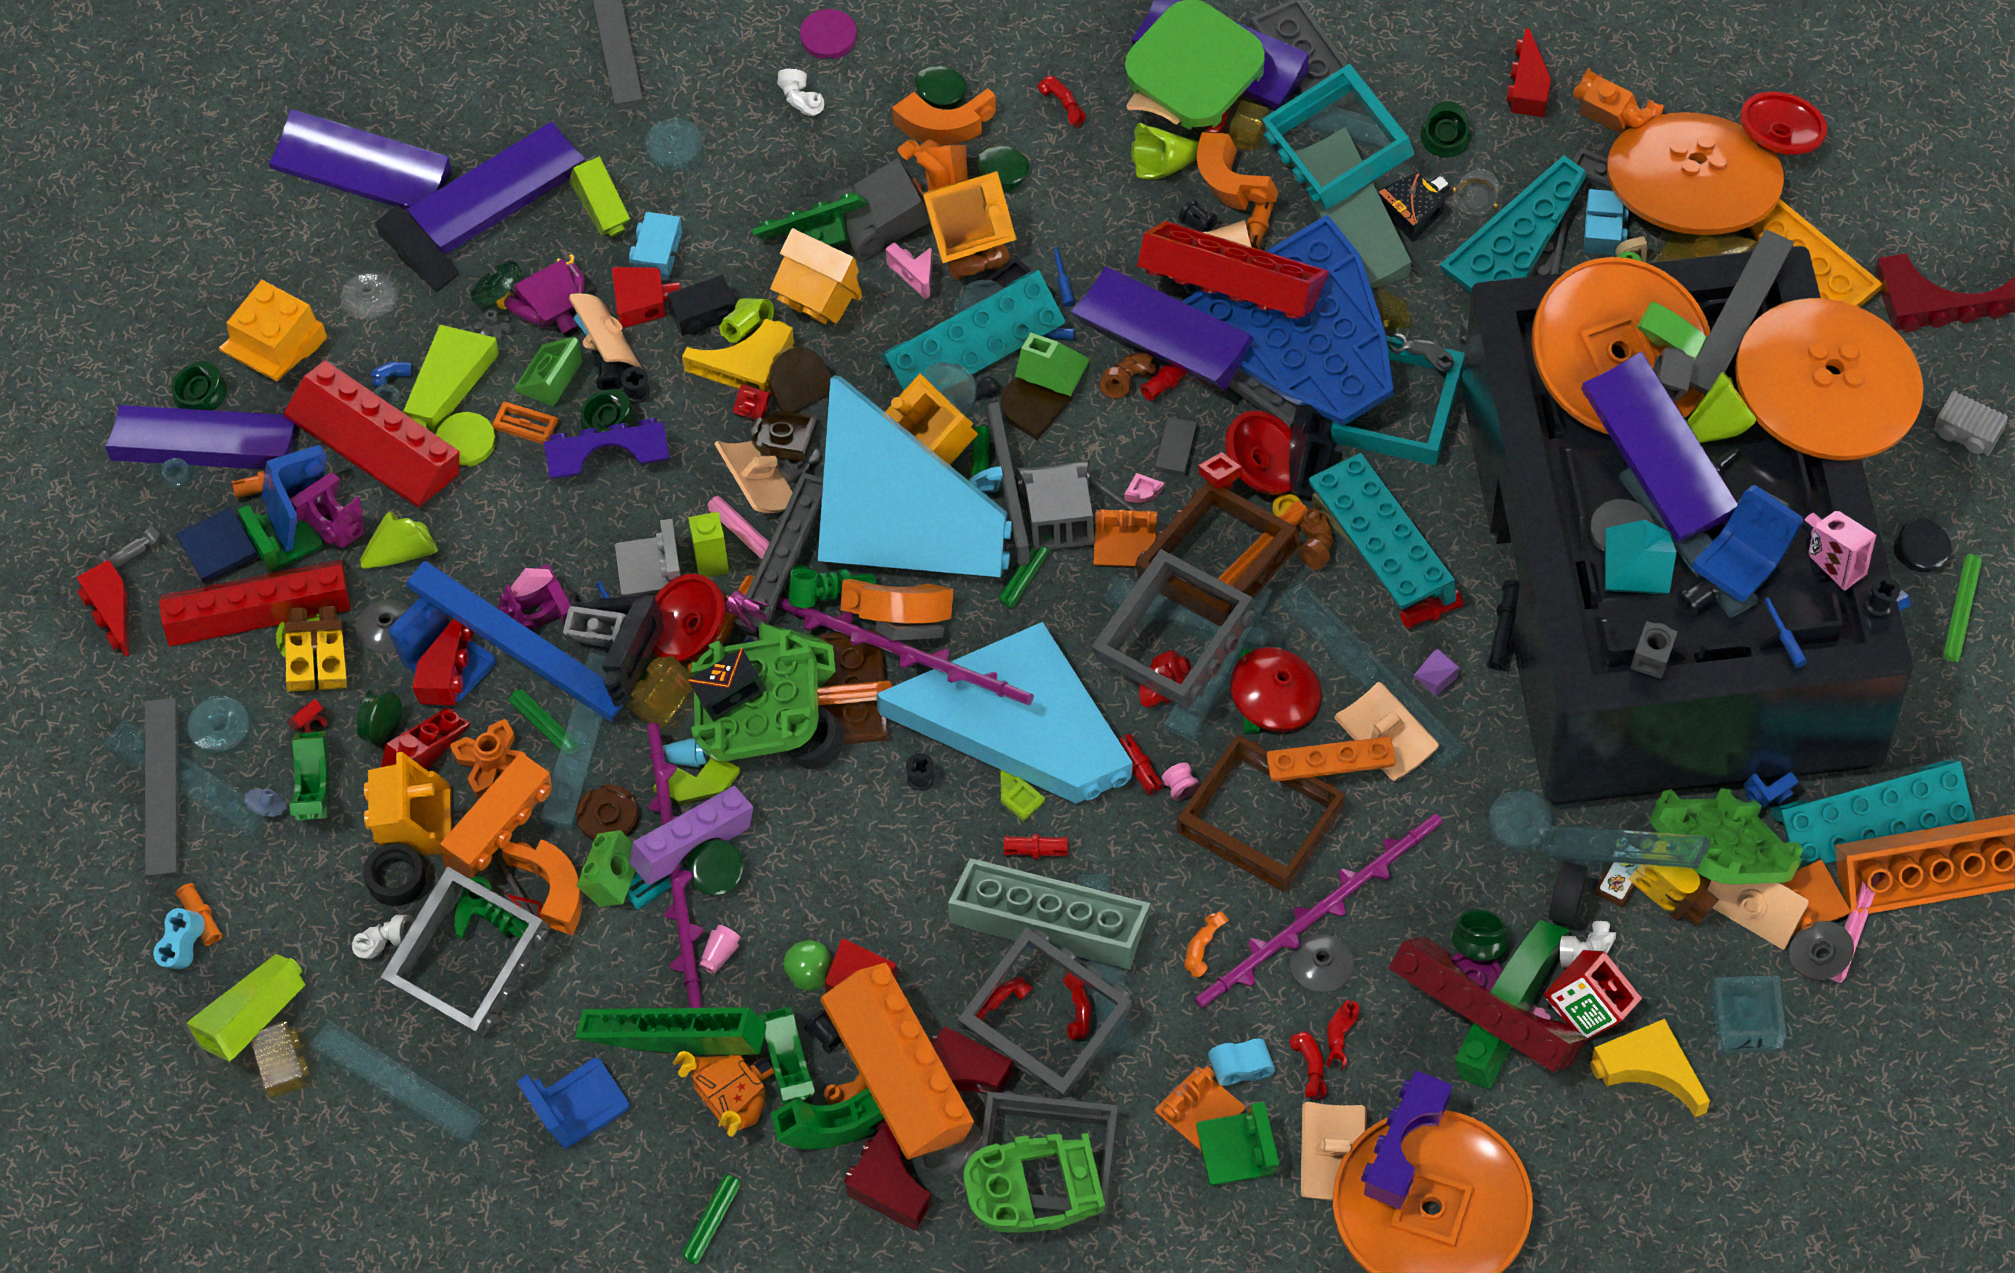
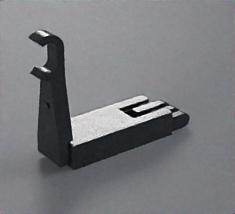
(633, 642)

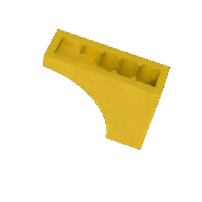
(744, 362)
(1652, 1058)

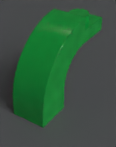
(312, 776)
(787, 1055)
(827, 1125)

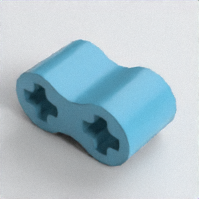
(179, 939)
(1241, 1062)

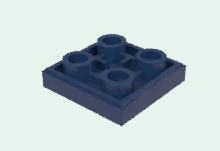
(216, 545)

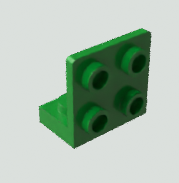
(267, 544)
(1238, 1146)

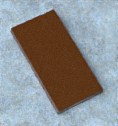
(856, 665)

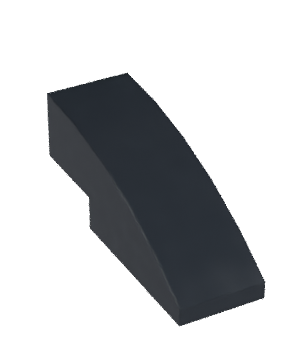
(415, 248)
(1308, 448)

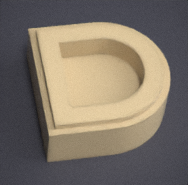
(1635, 245)

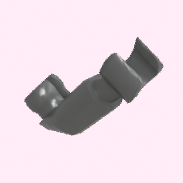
(1431, 350)
(150, 538)

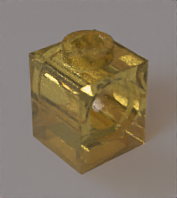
(1247, 125)

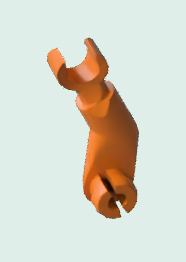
(1196, 947)
(840, 1093)

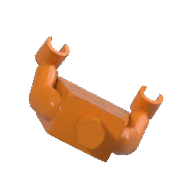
(1612, 104)
(941, 163)

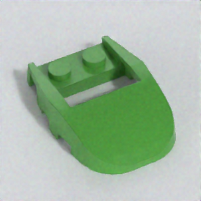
(999, 1189)

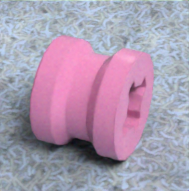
(1180, 781)

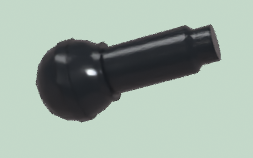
(986, 387)
(1725, 459)

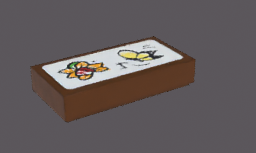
(1615, 884)

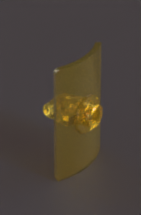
(1693, 246)

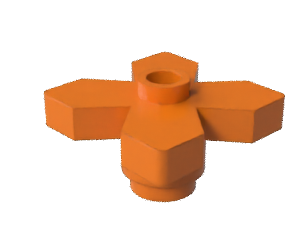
(487, 755)

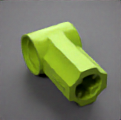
(745, 318)

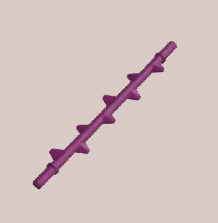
(908, 654)
(679, 878)
(1305, 917)

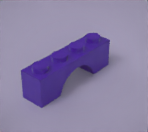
(567, 455)
(1421, 1105)

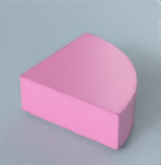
(1142, 489)
(531, 581)

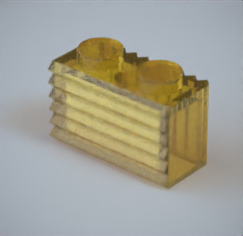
(660, 691)
(278, 1059)

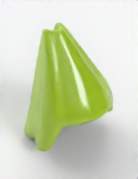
(1160, 152)
(1721, 413)
(397, 542)

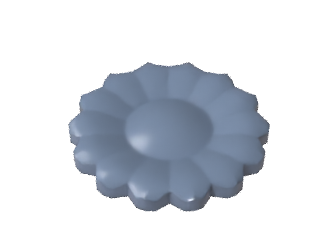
(265, 802)

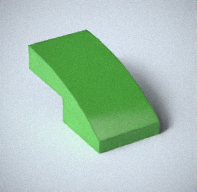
(1670, 329)

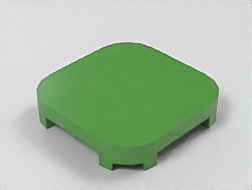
(1194, 63)
(776, 718)
(1741, 843)

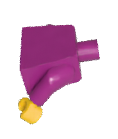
(546, 295)

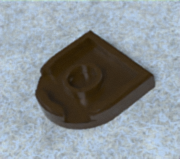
(797, 378)
(1032, 406)
(784, 434)

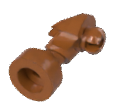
(991, 259)
(1117, 380)
(1316, 549)

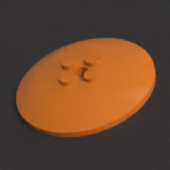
(1661, 182)
(1590, 313)
(1824, 413)
(1460, 1168)

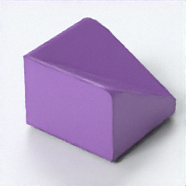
(1437, 672)

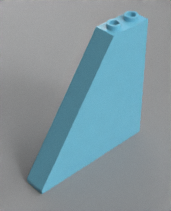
(898, 500)
(1052, 743)

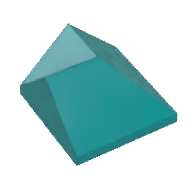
(1639, 558)

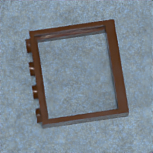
(1255, 576)
(1236, 851)

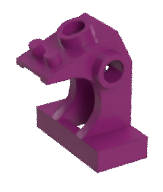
(318, 502)
(549, 598)

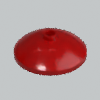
(1783, 123)
(1262, 450)
(691, 616)
(1267, 699)

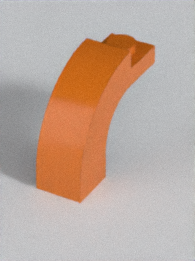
(943, 126)
(1215, 162)
(897, 604)
(564, 900)

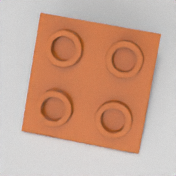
(1122, 536)
(1822, 893)
(1197, 1100)

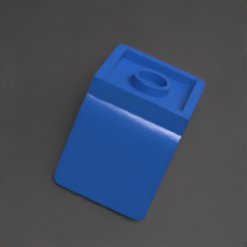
(285, 479)
(1749, 544)
(417, 632)
(577, 1102)

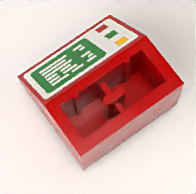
(1592, 994)

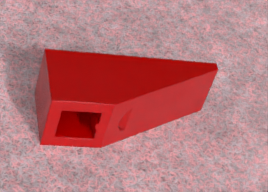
(1531, 77)
(109, 598)
(440, 668)
(426, 740)

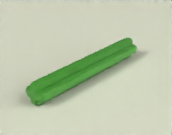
(1962, 608)

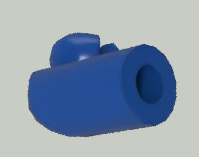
(389, 369)

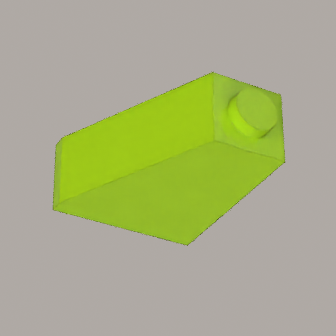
(599, 197)
(708, 544)

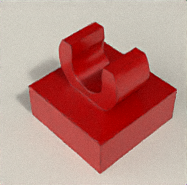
(751, 402)
(1220, 471)
(306, 716)

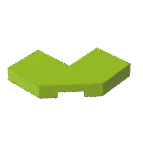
(711, 781)
(1019, 796)

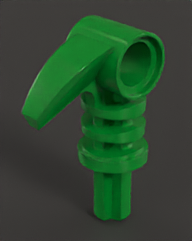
(807, 584)
(468, 907)

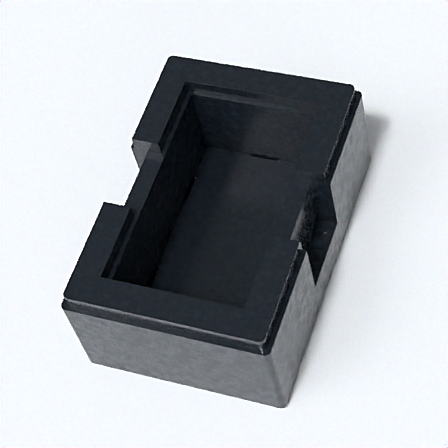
(1712, 714)

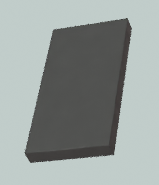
(1297, 27)

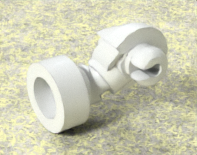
(792, 82)
(373, 940)
(1597, 940)

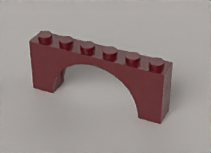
(1916, 302)
(1432, 971)
(880, 1175)

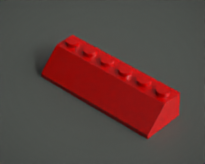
(1231, 269)
(373, 434)
(252, 602)

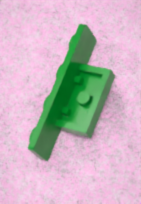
(822, 222)

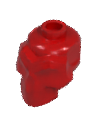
(1169, 665)

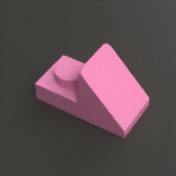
(914, 271)

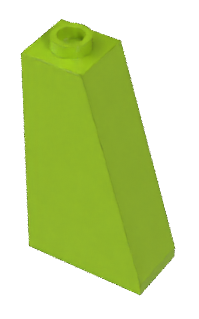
(448, 374)
(246, 1008)

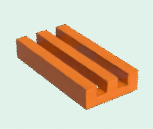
(552, 422)

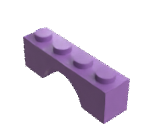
(663, 848)

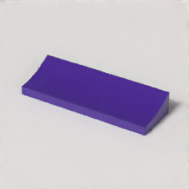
(1283, 64)
(358, 161)
(496, 188)
(1164, 327)
(199, 437)
(1660, 448)

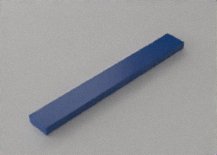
(513, 638)

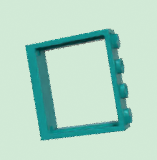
(1315, 100)
(1402, 447)

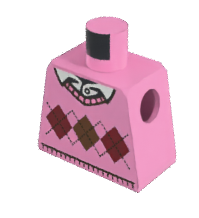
(1840, 547)

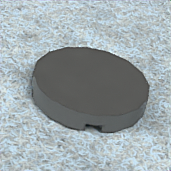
(1613, 514)

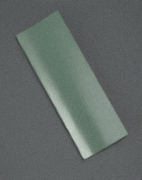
(1361, 214)
(1073, 916)

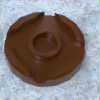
(608, 819)

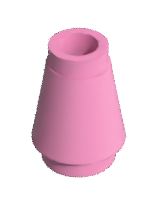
(719, 948)

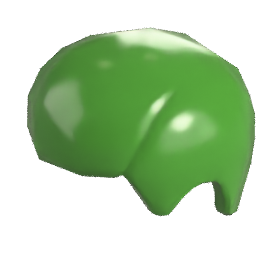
(807, 964)

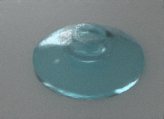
(216, 712)

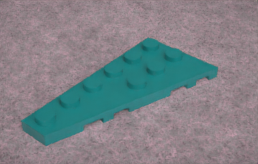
(1519, 233)

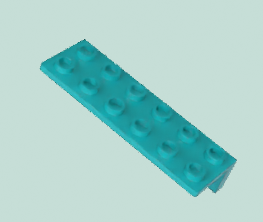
(980, 332)
(1383, 533)
(1891, 807)

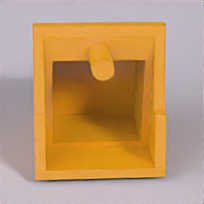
(969, 216)
(816, 278)
(272, 331)
(932, 419)
(408, 806)

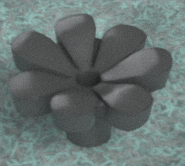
(493, 324)

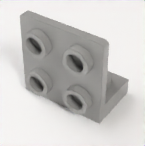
(648, 563)

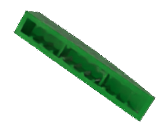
(1519, 985)
(675, 1030)

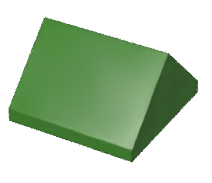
(550, 371)

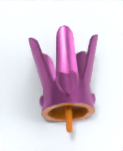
(740, 603)

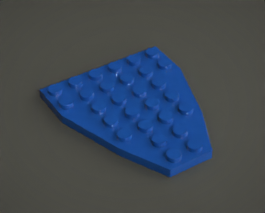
(1331, 355)

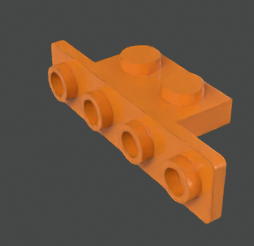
(1331, 759)

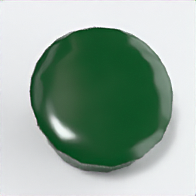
(940, 87)
(1446, 130)
(1007, 161)
(199, 387)
(607, 409)
(378, 717)
(715, 867)
(1480, 935)

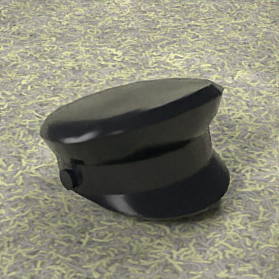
(1922, 545)

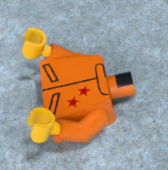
(728, 1087)

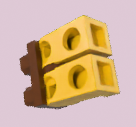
(314, 639)
(1676, 890)

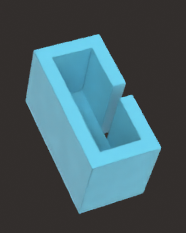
(1604, 222)
(657, 239)

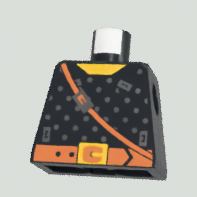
(1414, 203)

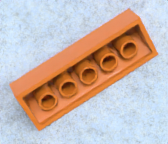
(1930, 864)
(897, 1062)

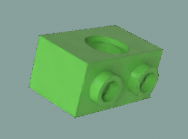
(608, 869)

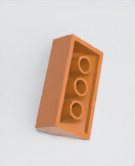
(495, 816)

